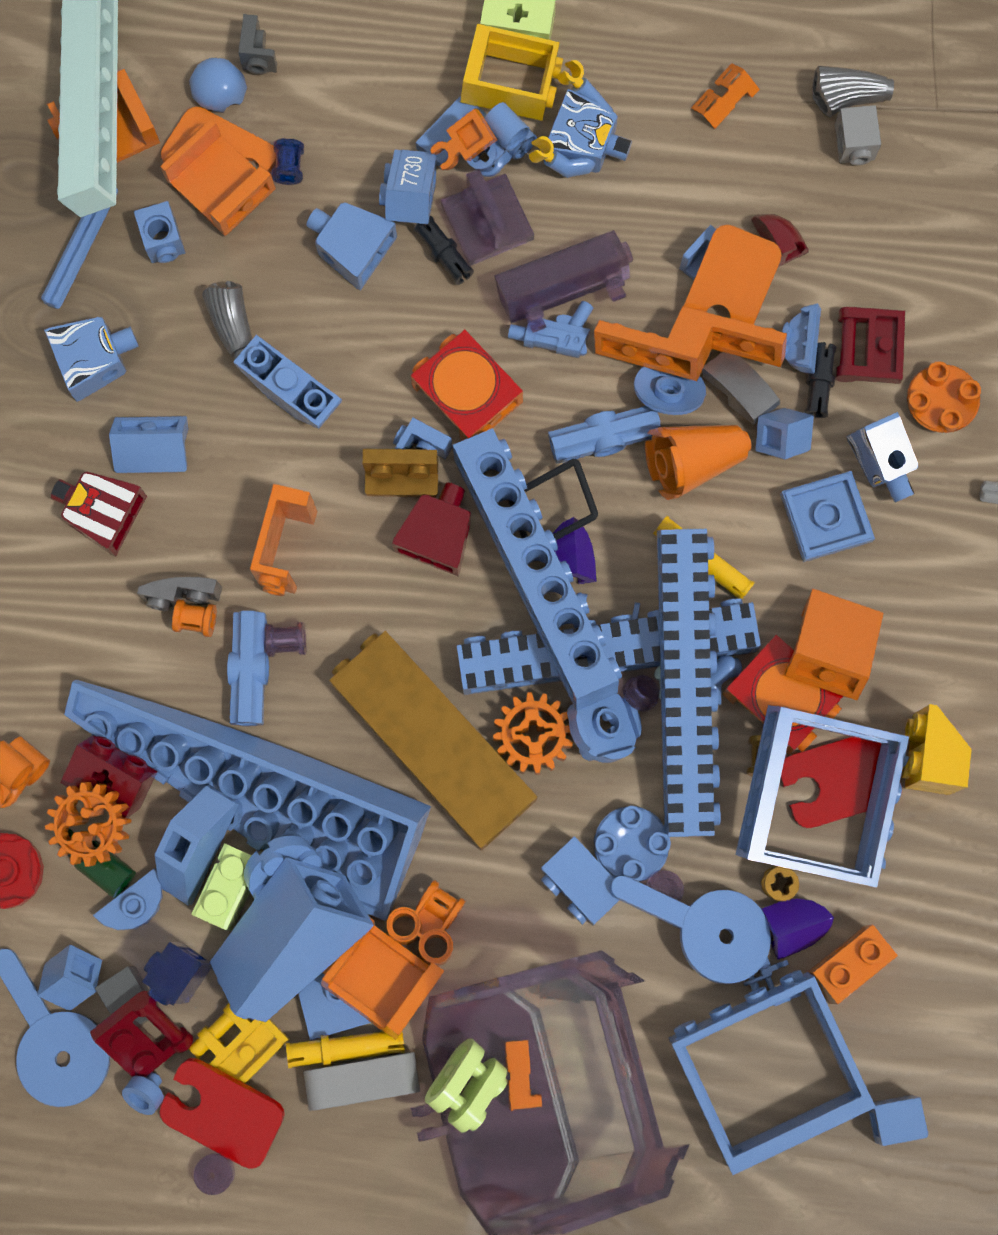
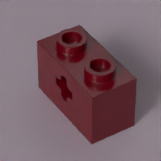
(102, 763)

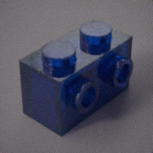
(175, 974)

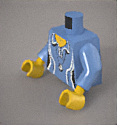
(581, 130)

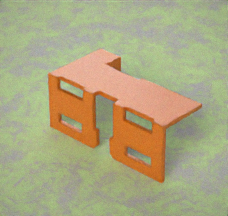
(726, 103)
(518, 1086)

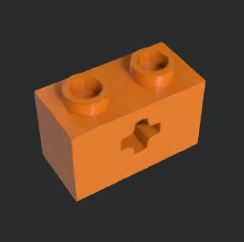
(852, 964)

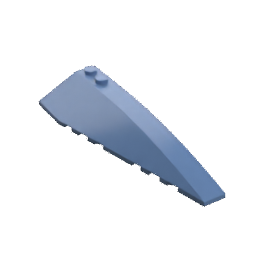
(347, 819)

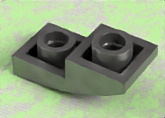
(742, 384)
(166, 592)

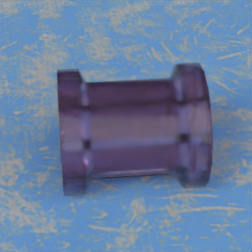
(285, 639)

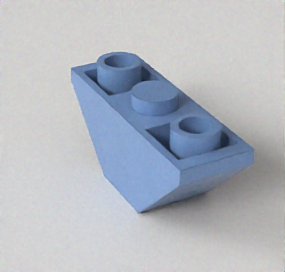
(286, 383)
(193, 843)

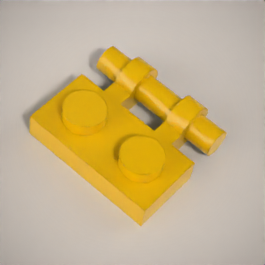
(247, 1052)

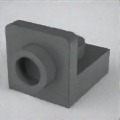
(252, 48)

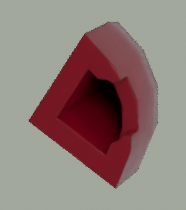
(783, 234)

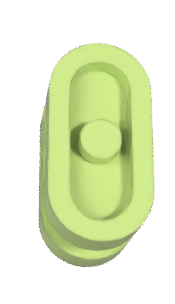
(487, 1083)

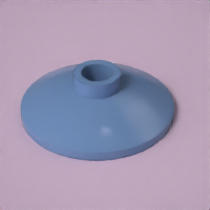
(668, 392)

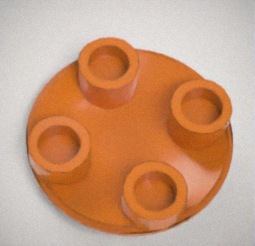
(943, 398)

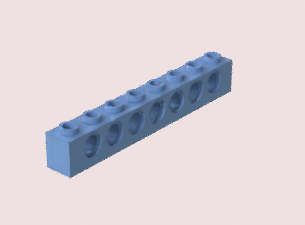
(582, 684)

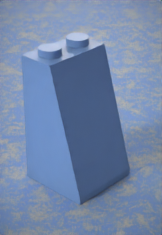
(288, 938)

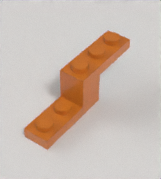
(690, 343)

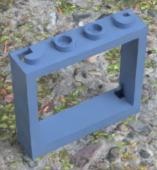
(765, 782)
(800, 1127)

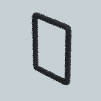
(585, 488)

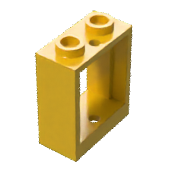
(515, 48)

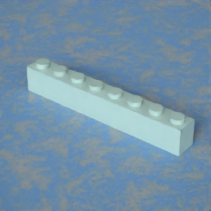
(88, 105)

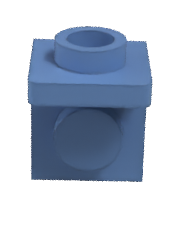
(425, 438)

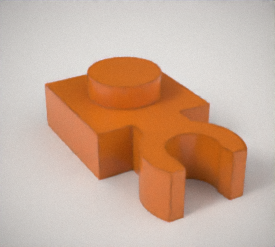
(468, 138)

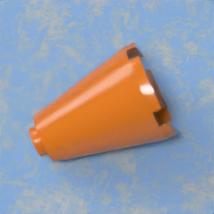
(693, 455)

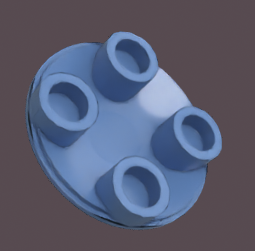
(631, 843)

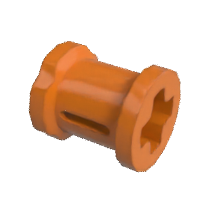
(194, 618)

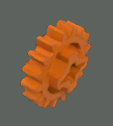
(515, 734)

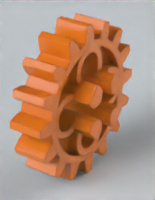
(81, 844)

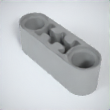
(361, 1081)

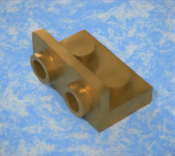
(400, 472)

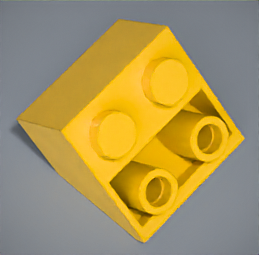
(936, 754)

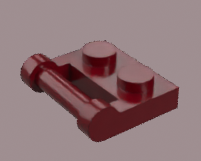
(882, 347)
(131, 1044)

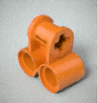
(19, 767)
(429, 920)

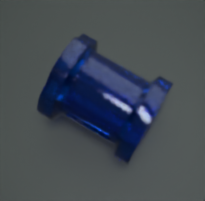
(288, 161)

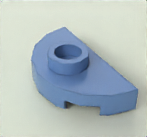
(803, 338)
(133, 906)

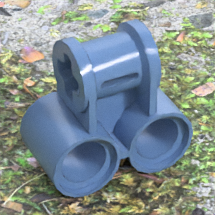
(513, 140)

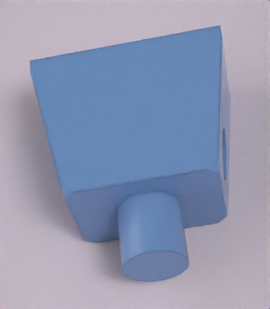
(352, 241)

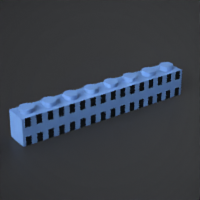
(633, 643)
(686, 682)

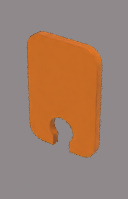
(244, 142)
(735, 273)

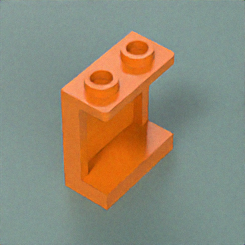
(835, 644)
(381, 981)

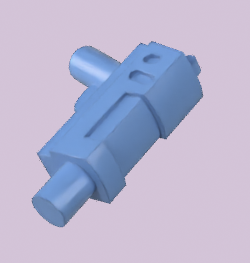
(563, 336)

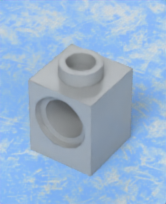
(857, 135)

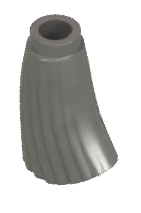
(846, 87)
(228, 316)

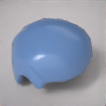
(217, 84)

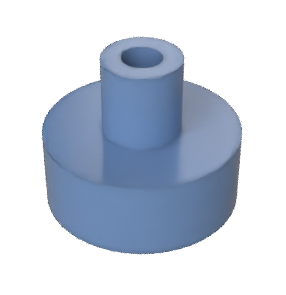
(144, 1093)

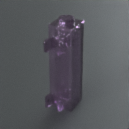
(564, 277)

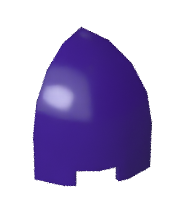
(577, 552)
(796, 925)

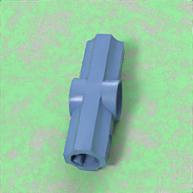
(603, 434)
(248, 668)

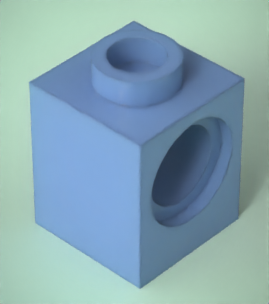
(154, 220)

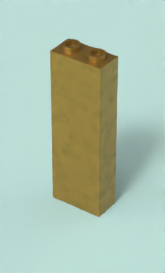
(432, 739)

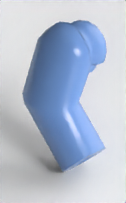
(726, 668)

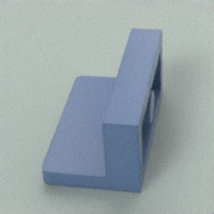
(149, 444)

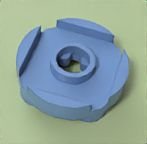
(593, 740)
(262, 867)

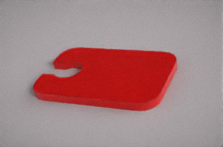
(843, 776)
(230, 1116)

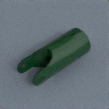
(109, 876)

